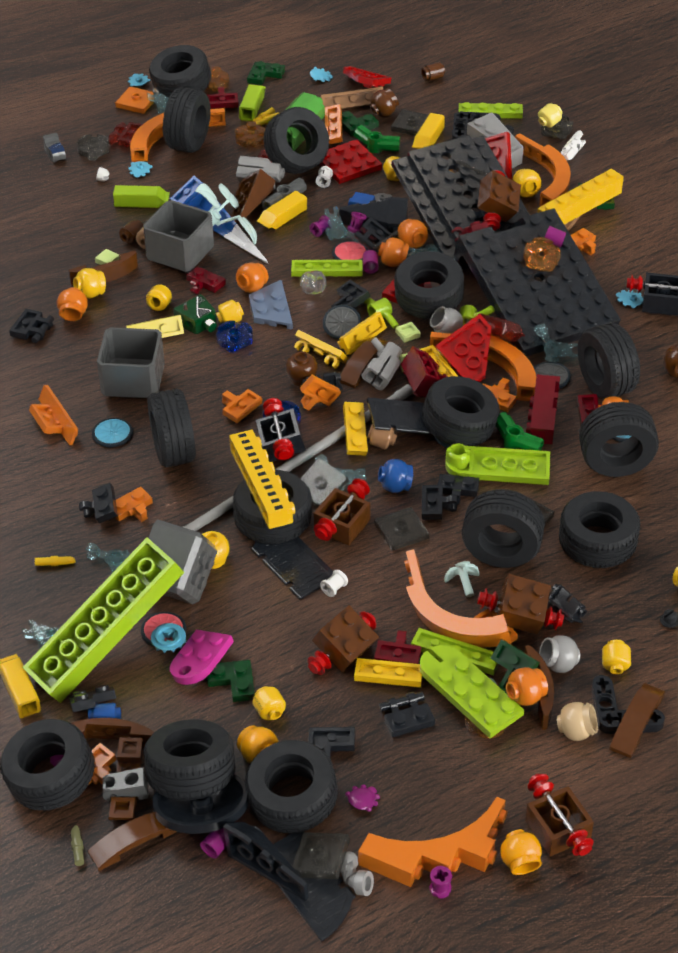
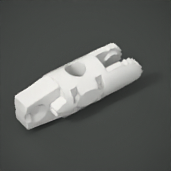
(573, 146)

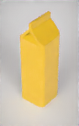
(429, 131)
(283, 210)
(19, 686)

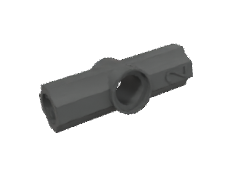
(283, 191)

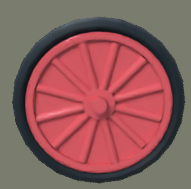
(348, 250)
(158, 619)

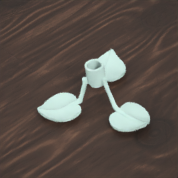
(210, 196)

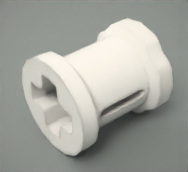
(320, 180)
(334, 583)

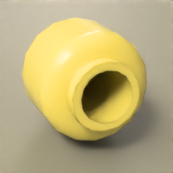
(550, 115)

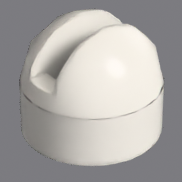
(102, 174)

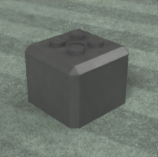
(178, 235)
(130, 362)
(191, 553)

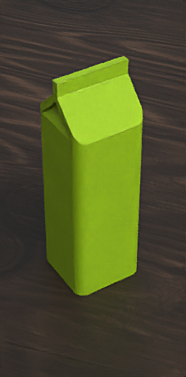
(251, 102)
(139, 196)

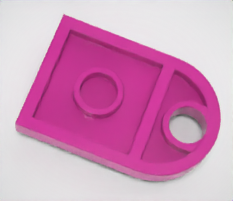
(199, 656)

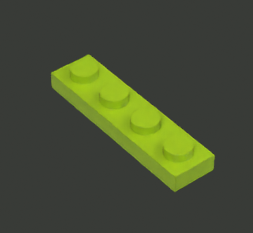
(504, 110)
(328, 267)
(478, 656)

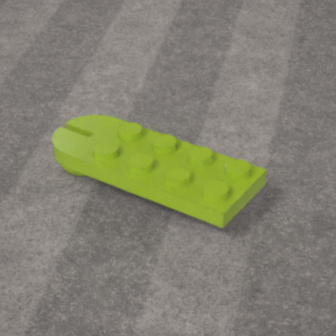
(499, 464)
(469, 689)

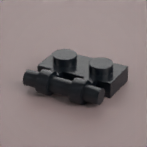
(371, 230)
(27, 323)
(409, 719)

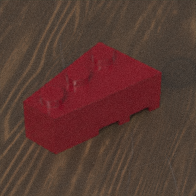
(421, 371)
(544, 408)

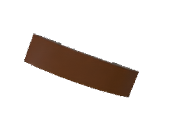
(112, 270)
(357, 363)
(545, 703)
(635, 719)
(112, 729)
(129, 758)
(126, 837)

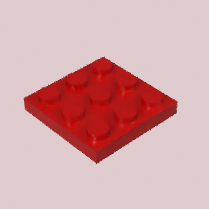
(350, 161)

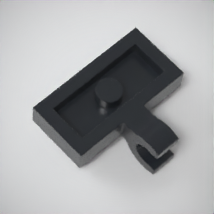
(459, 485)
(434, 502)
(103, 504)

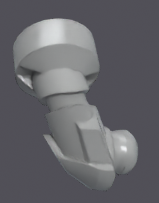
(361, 881)

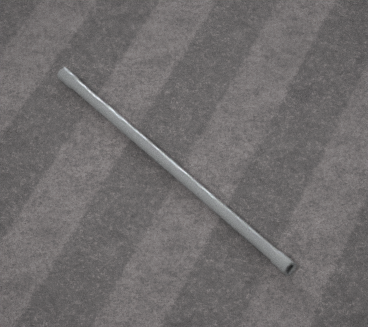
(225, 506)

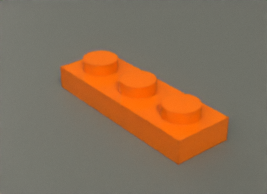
(333, 123)

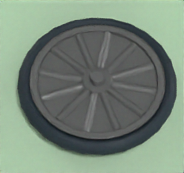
(340, 320)
(554, 369)

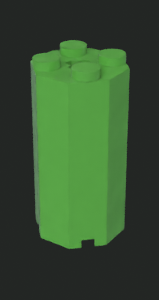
(310, 102)

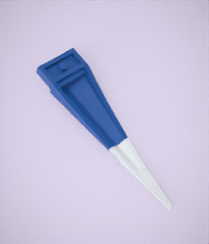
(229, 230)

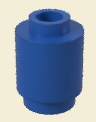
(105, 710)

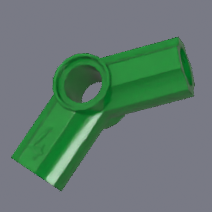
(376, 141)
(515, 436)

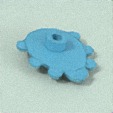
(320, 74)
(138, 80)
(140, 168)
(632, 299)

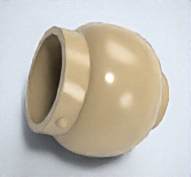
(577, 721)

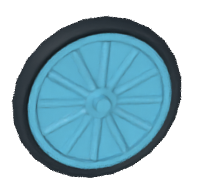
(112, 432)

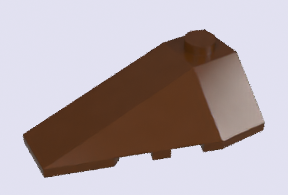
(252, 192)

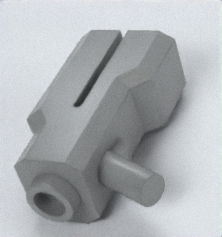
(249, 165)
(384, 365)

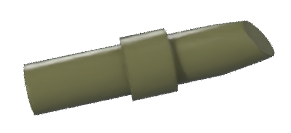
(77, 846)

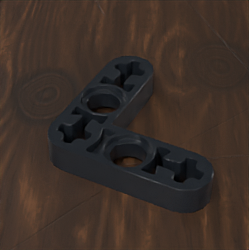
(462, 118)
(612, 713)

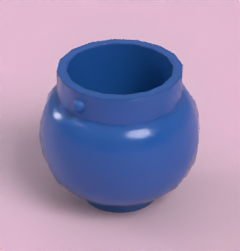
(395, 476)

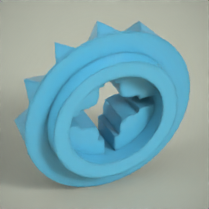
(167, 631)

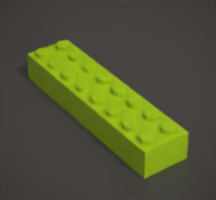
(103, 620)

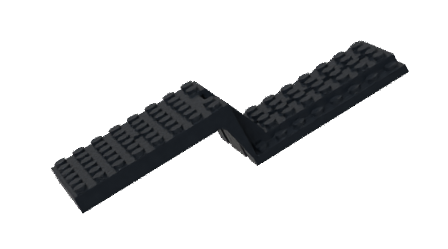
(568, 296)

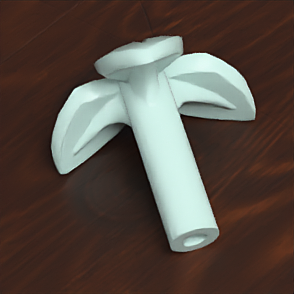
(463, 569)

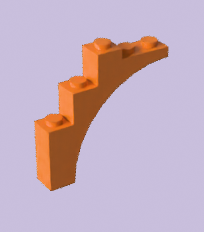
(407, 859)

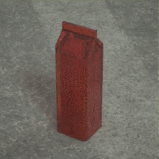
(503, 328)

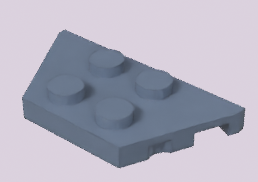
(270, 306)

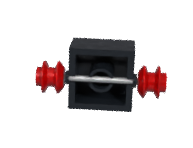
(659, 292)
(279, 431)

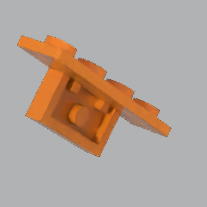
(53, 417)

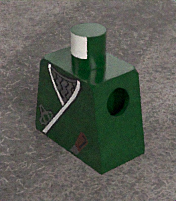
(197, 315)

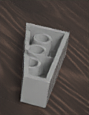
(489, 126)

